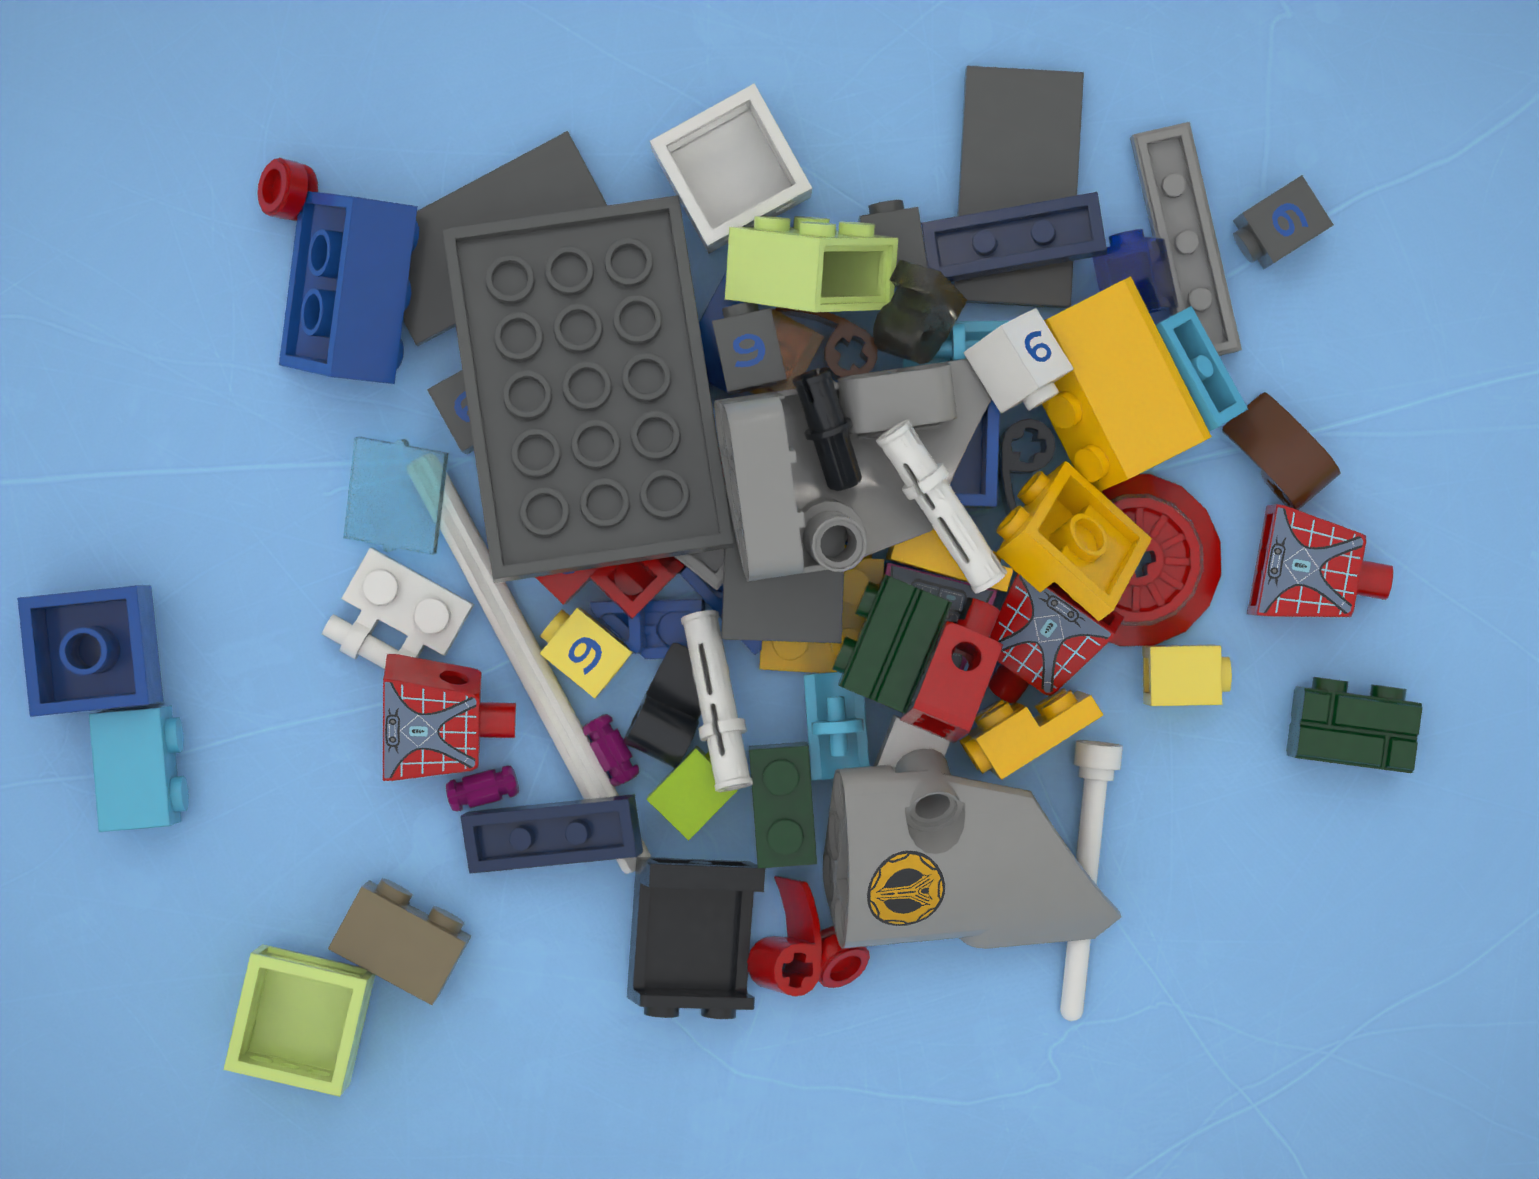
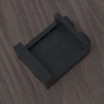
(692, 935)

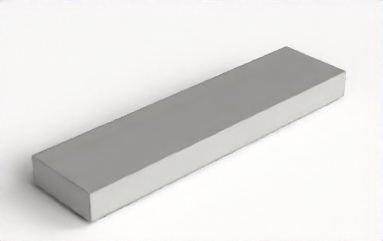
(1182, 216)

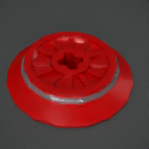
(1182, 566)

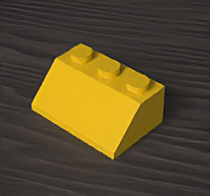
(1125, 396)

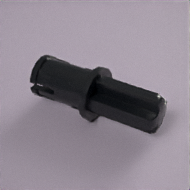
(828, 428)

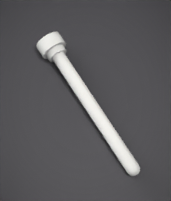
(1097, 766)

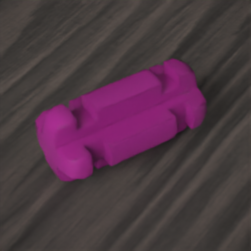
(611, 750)
(482, 788)

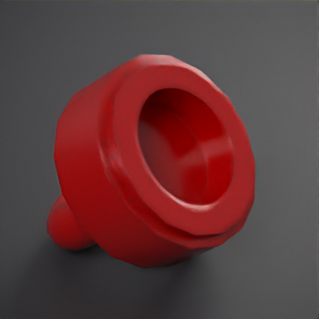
(285, 188)
(838, 964)

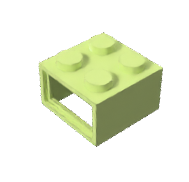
(810, 265)
(299, 1020)

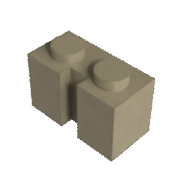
(400, 940)

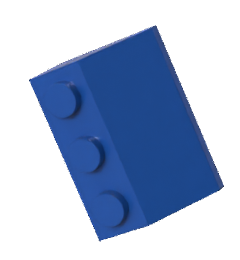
(349, 287)

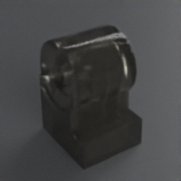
(918, 313)

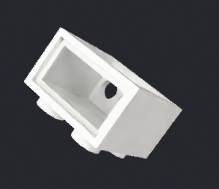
(731, 167)

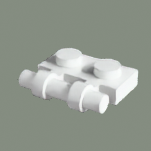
(402, 600)

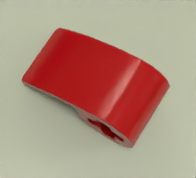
(799, 950)

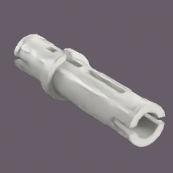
(928, 486)
(716, 699)

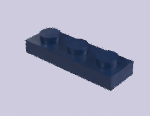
(1015, 237)
(552, 834)

